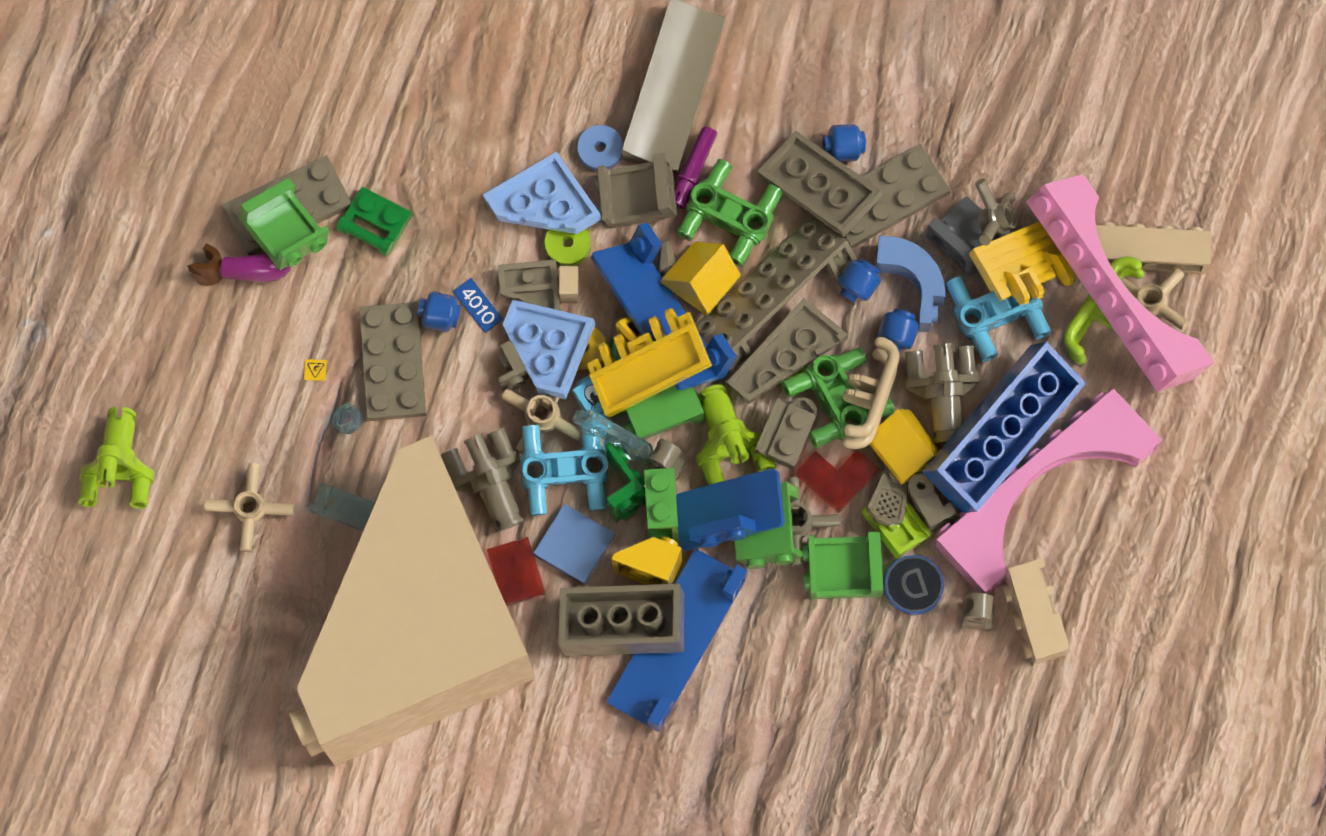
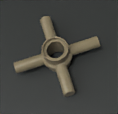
(995, 217)

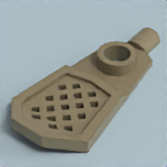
(891, 487)

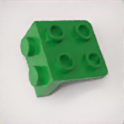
(628, 499)

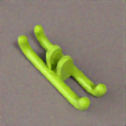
(1091, 312)

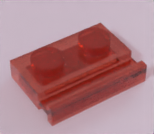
(516, 571)

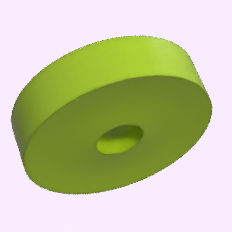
(570, 255)

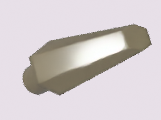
(666, 258)

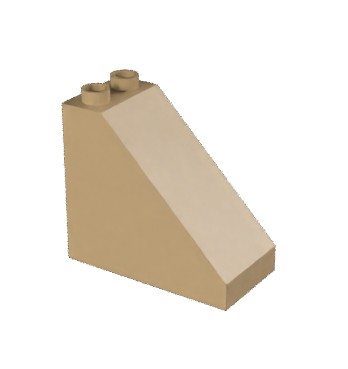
(412, 622)

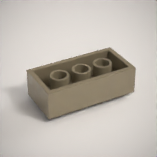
(621, 619)

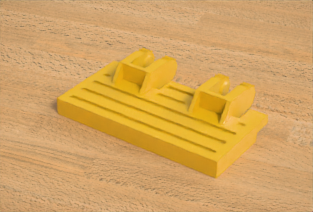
(1022, 264)
(648, 365)

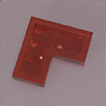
(839, 485)

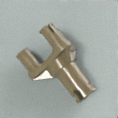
(944, 387)
(488, 476)

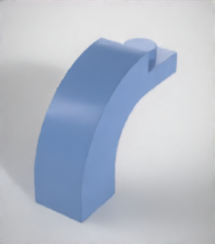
(915, 264)

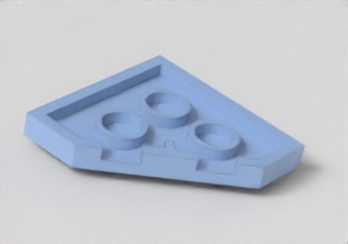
(544, 198)
(548, 344)

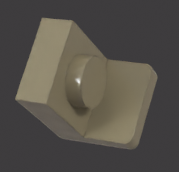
(512, 361)

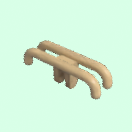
(876, 395)

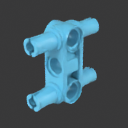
(992, 315)
(562, 469)

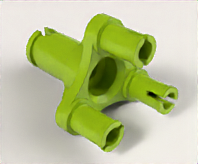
(726, 436)
(116, 462)

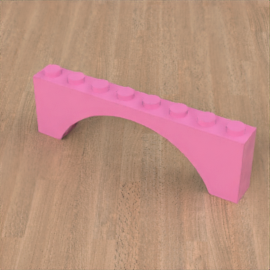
(1163, 353)
(1104, 431)

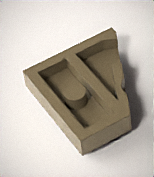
(531, 283)

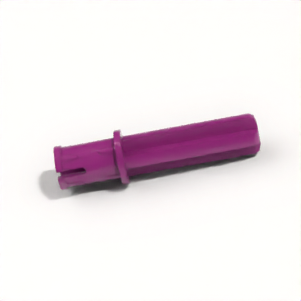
(688, 178)

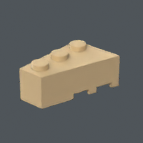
(1034, 612)

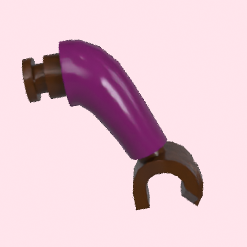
(246, 268)

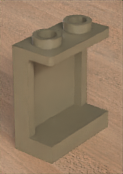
(636, 192)

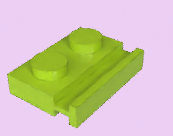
(904, 536)

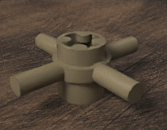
(809, 520)

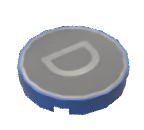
(914, 585)

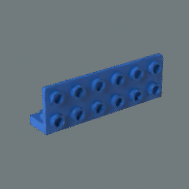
(638, 289)
(657, 679)

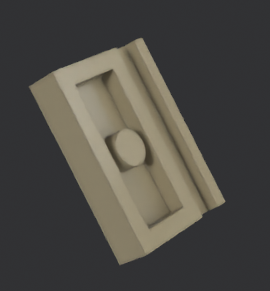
(785, 433)

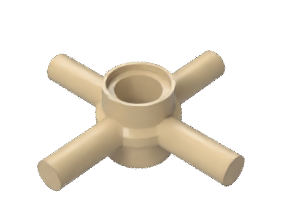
(1158, 293)
(249, 495)

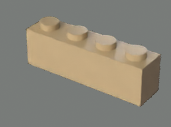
(1158, 247)

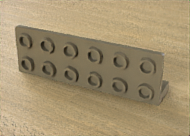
(774, 285)

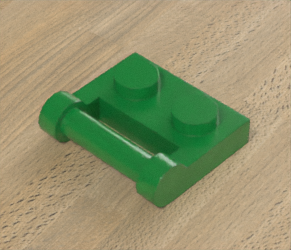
(378, 213)

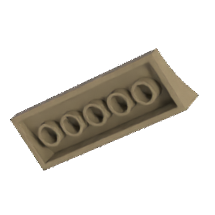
(673, 84)

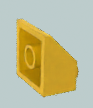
(649, 561)

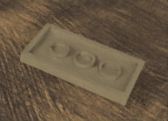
(820, 183)
(906, 186)
(315, 188)
(392, 361)

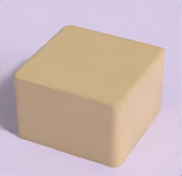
(569, 284)

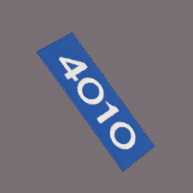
(478, 305)

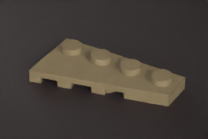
(789, 348)

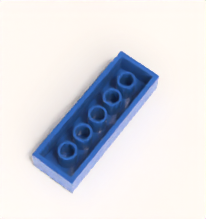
(1004, 427)

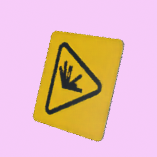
(315, 370)

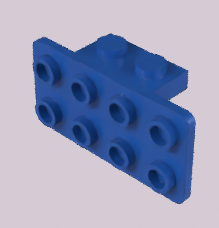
(729, 510)

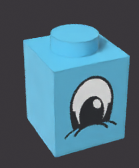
(587, 396)

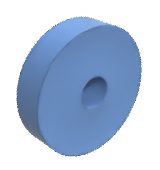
(597, 136)

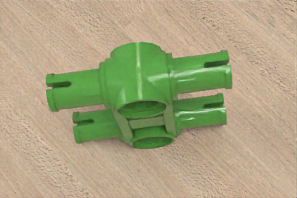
(729, 212)
(829, 393)

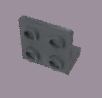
(958, 233)

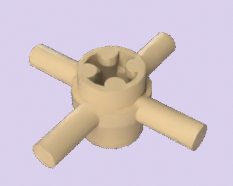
(539, 404)

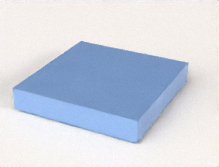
(574, 544)

